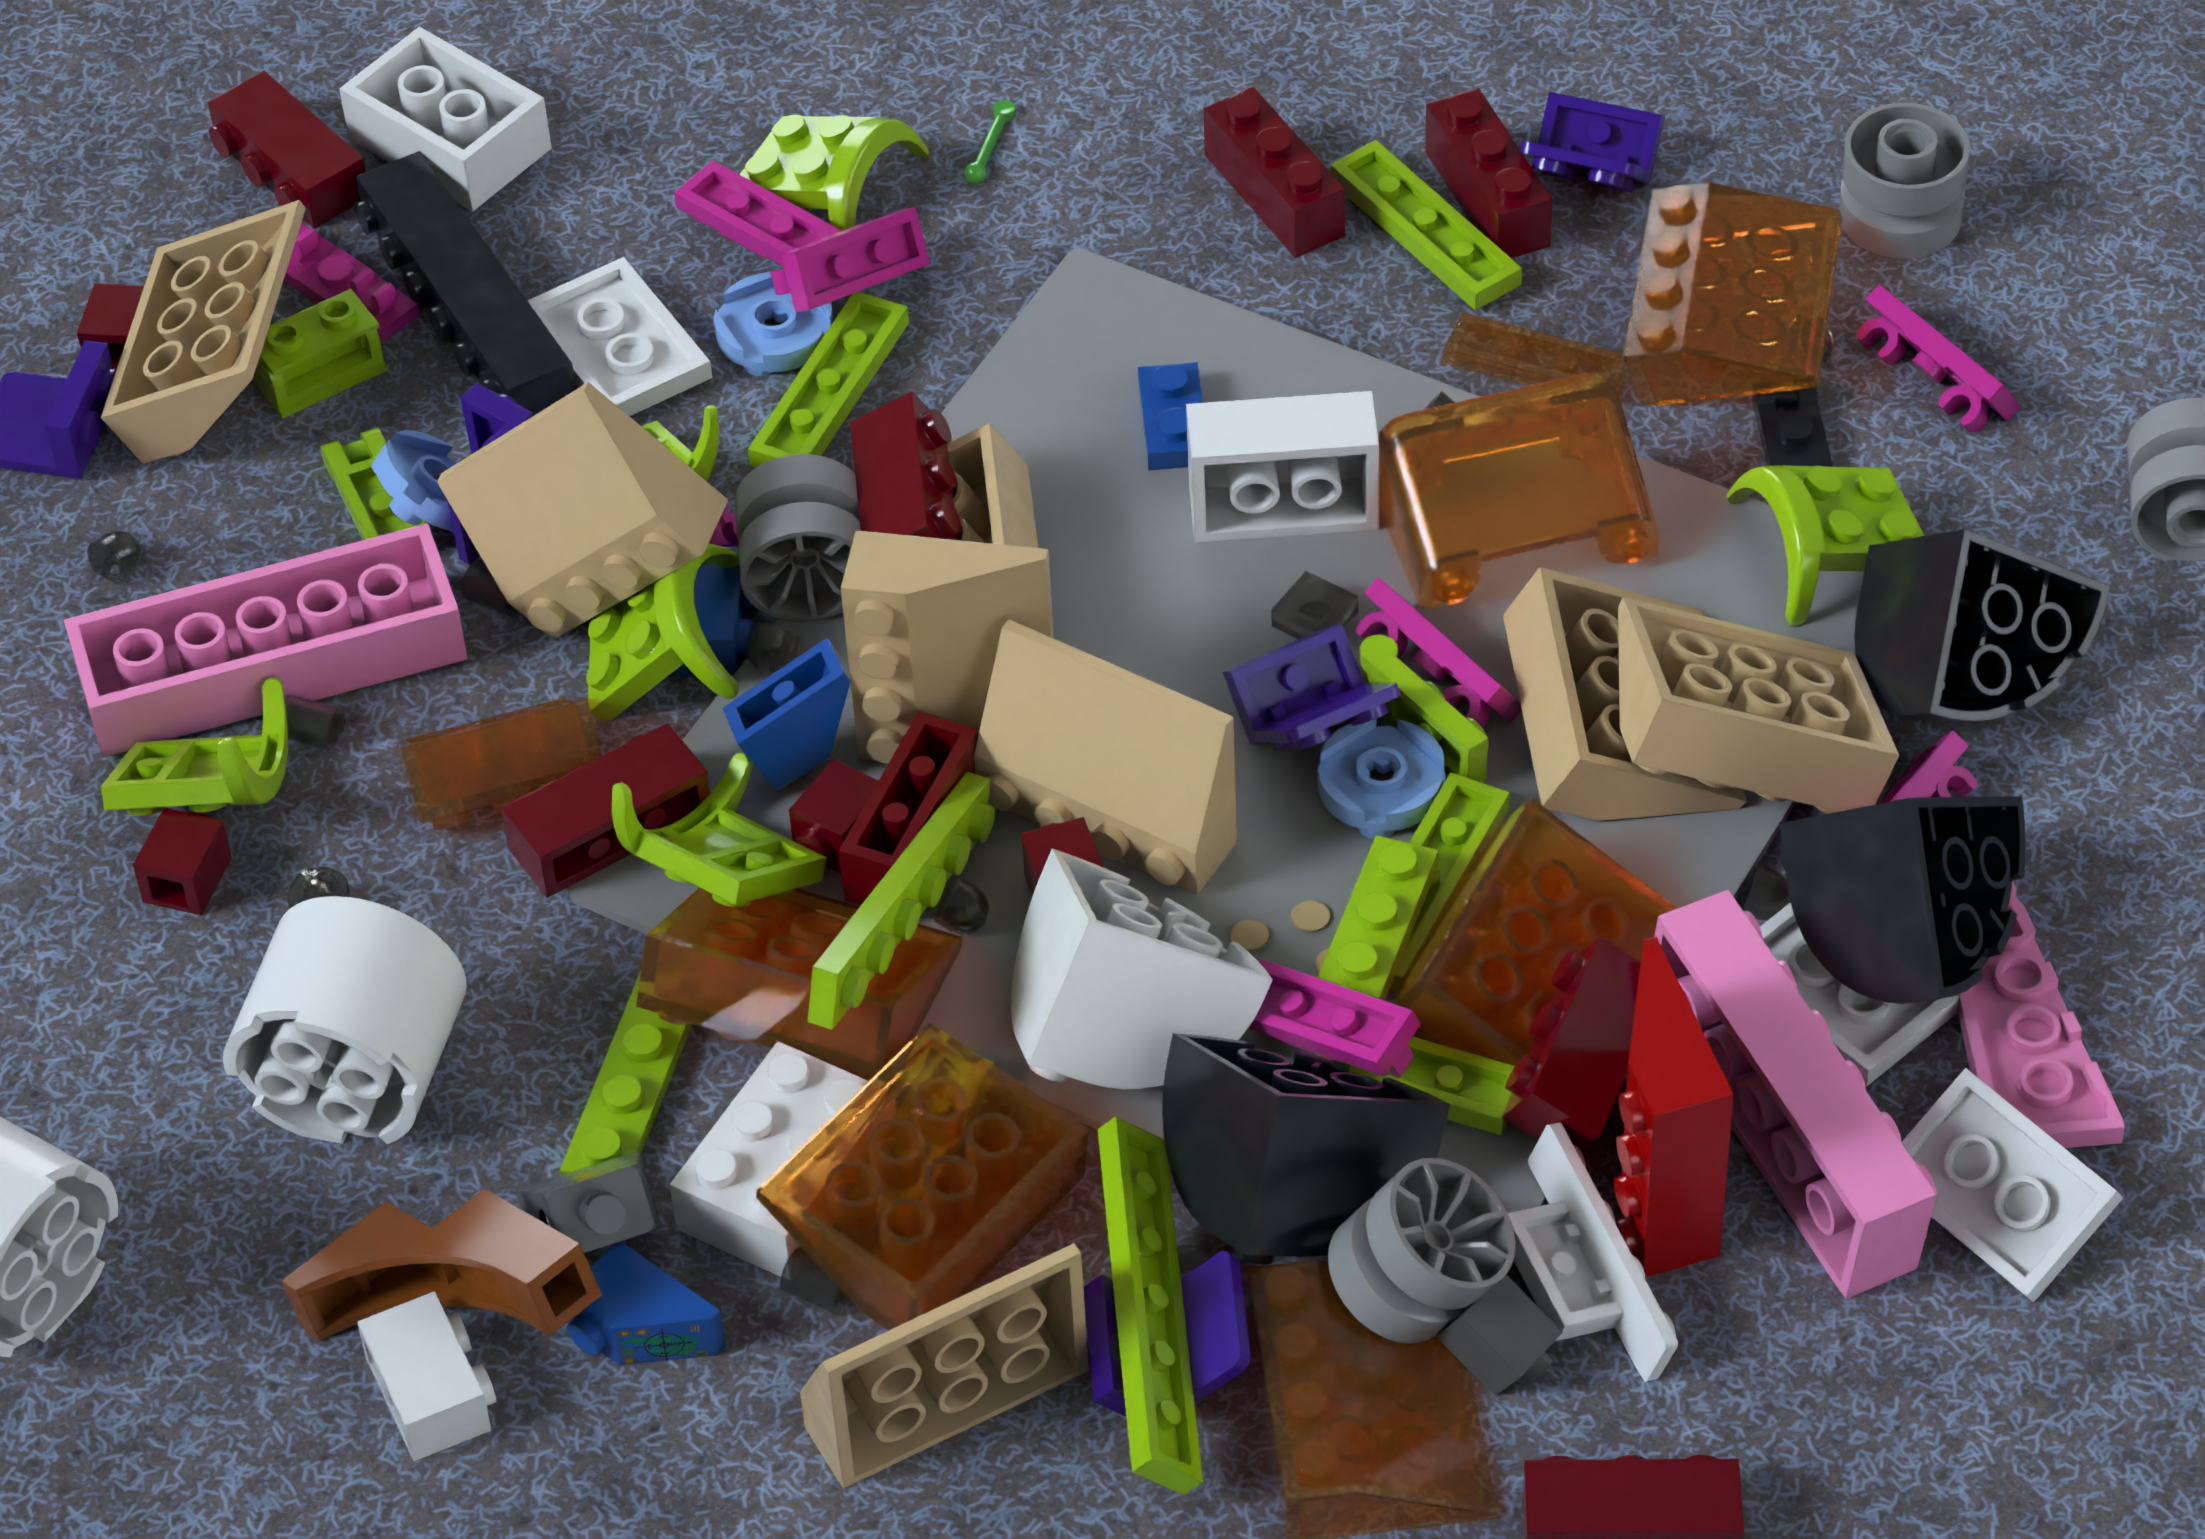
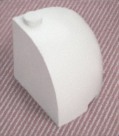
(1114, 977)

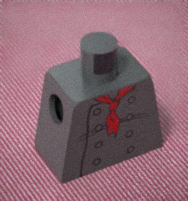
(596, 1202)

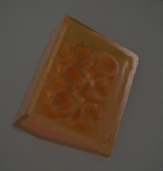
(1730, 294)
(1510, 926)
(753, 976)
(926, 1179)
(1359, 1423)

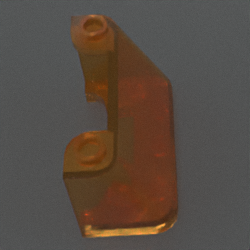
(1511, 480)

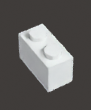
(426, 1375)

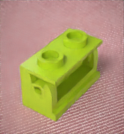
(319, 353)

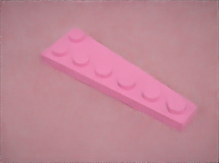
(2032, 1047)

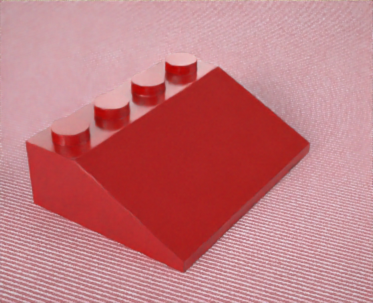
(1673, 1128)

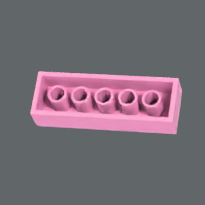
(311, 621)
(1799, 1101)

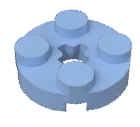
(762, 347)
(410, 472)
(1373, 804)

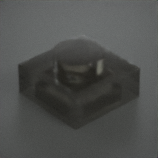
(1313, 606)

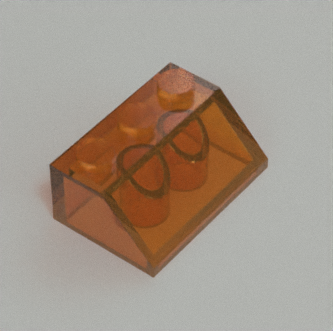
(495, 758)

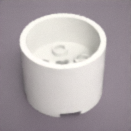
(346, 1020)
(48, 1234)

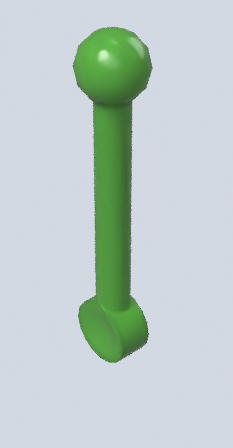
(1002, 111)

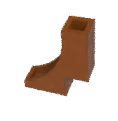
(474, 1258)

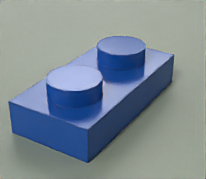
(1163, 401)

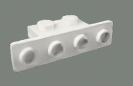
(1581, 1263)

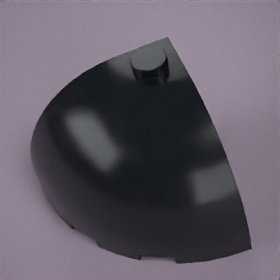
(1969, 626)
(1907, 891)
(1282, 1148)

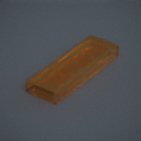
(1525, 354)

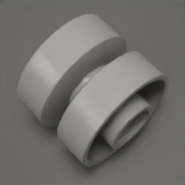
(1904, 180)
(2169, 480)
(796, 535)
(1421, 1250)

